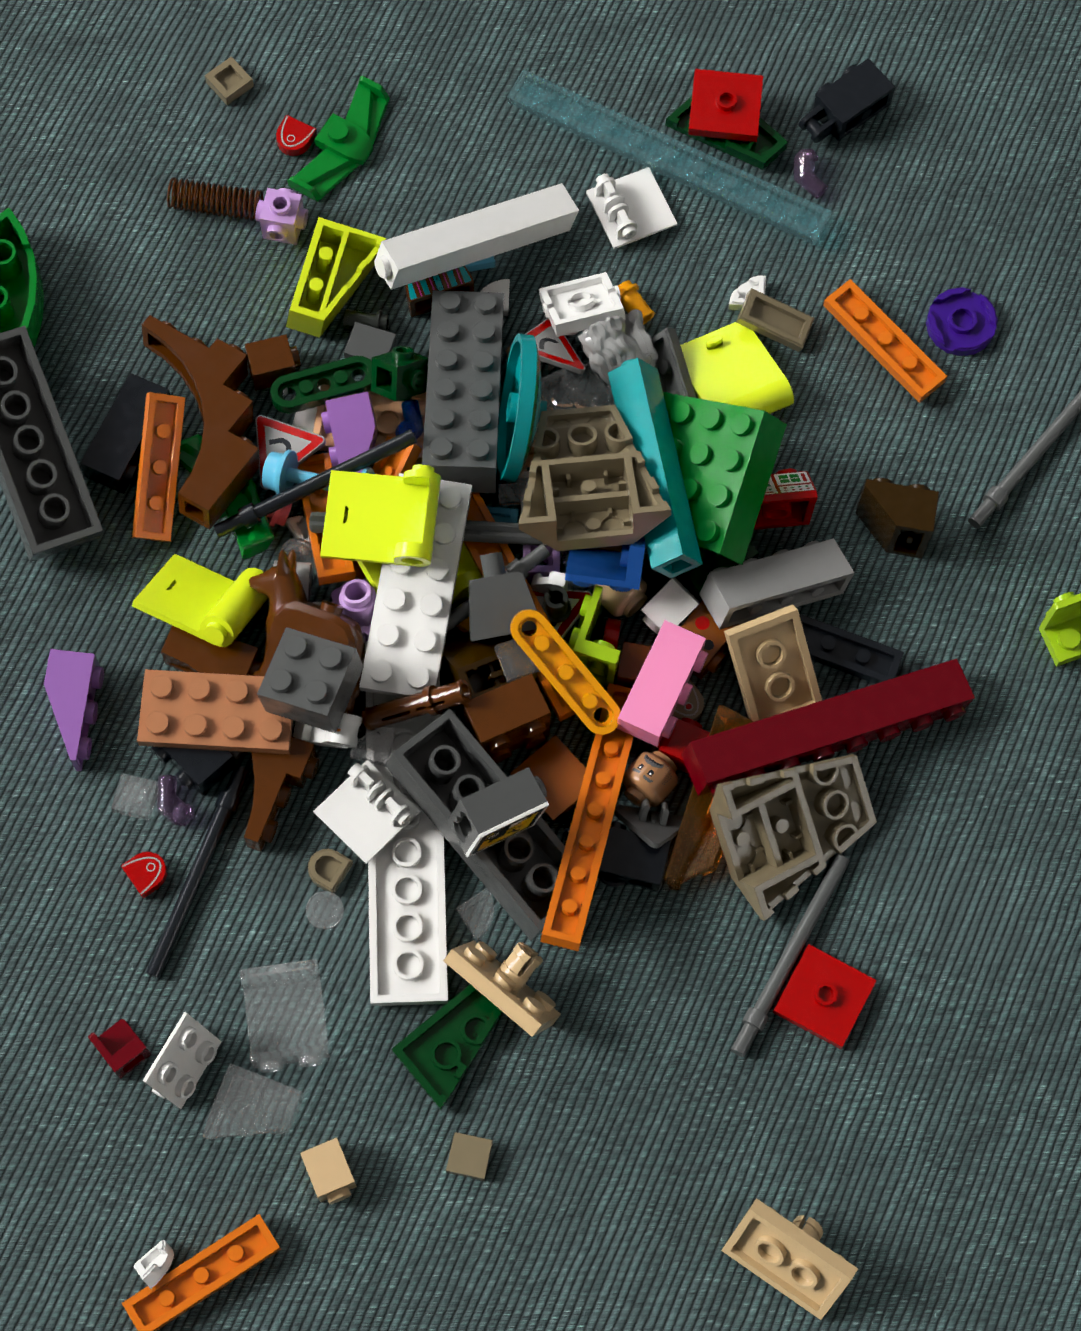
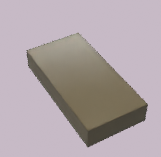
(775, 320)

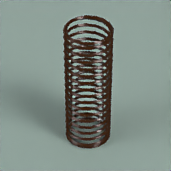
(220, 193)

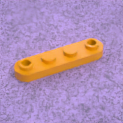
(565, 671)

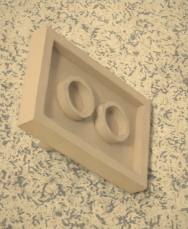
(773, 664)
(506, 982)
(790, 1257)

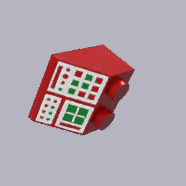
(787, 500)

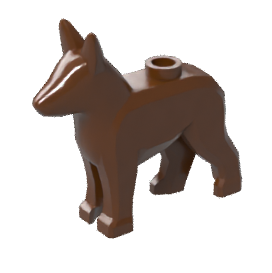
(292, 610)

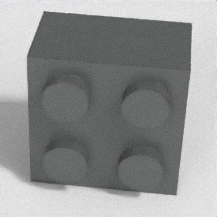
(310, 680)

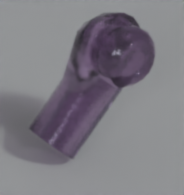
(805, 173)
(170, 805)

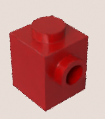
(682, 734)

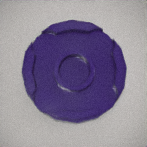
(961, 321)

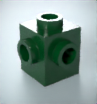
(399, 374)

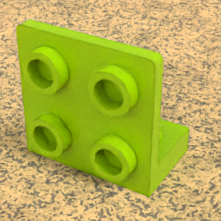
(1063, 628)
(598, 656)

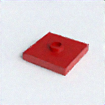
(725, 105)
(824, 996)

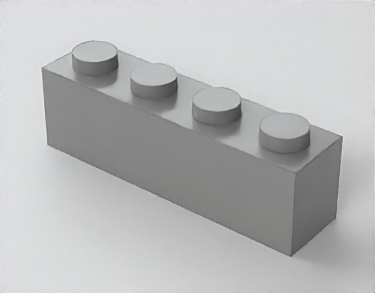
(776, 582)

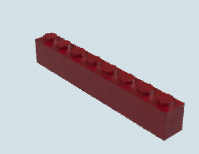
(829, 726)

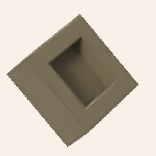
(229, 80)
(469, 1156)

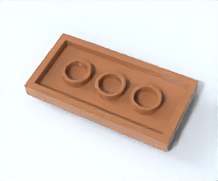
(209, 713)

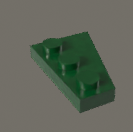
(759, 153)
(447, 1043)

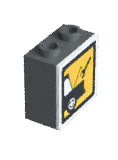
(498, 811)

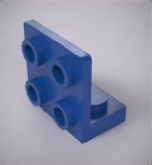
(608, 568)

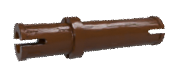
(429, 701)

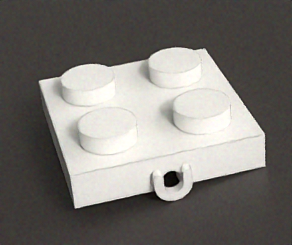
(580, 303)

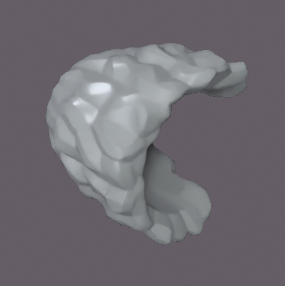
(616, 341)

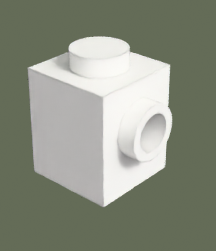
(671, 604)

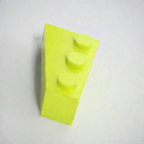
(330, 275)

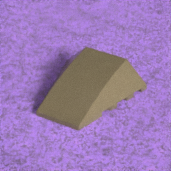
(589, 483)
(789, 825)

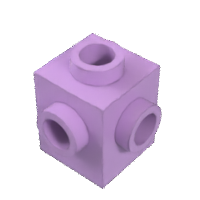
(281, 215)

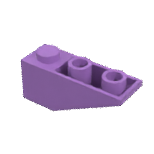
(351, 425)
(71, 688)

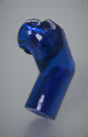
(412, 418)

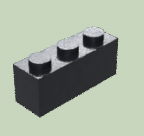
(117, 445)

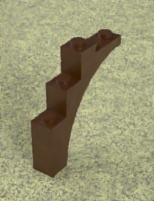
(225, 457)
(271, 771)

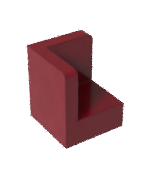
(120, 1047)

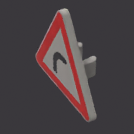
(554, 349)
(280, 437)

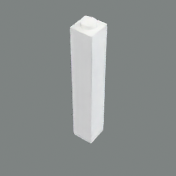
(475, 236)

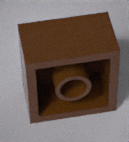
(508, 718)

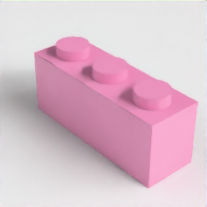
(662, 684)

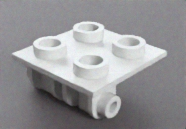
(630, 207)
(366, 811)
(182, 1061)

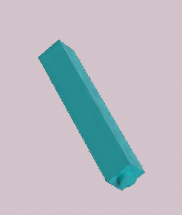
(642, 406)

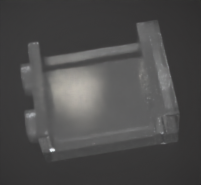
(285, 1015)

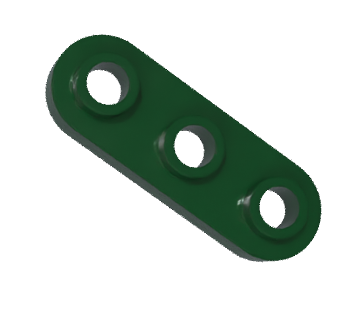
(305, 384)

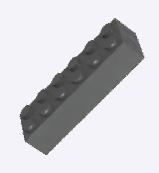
(464, 387)
(37, 458)
(450, 764)

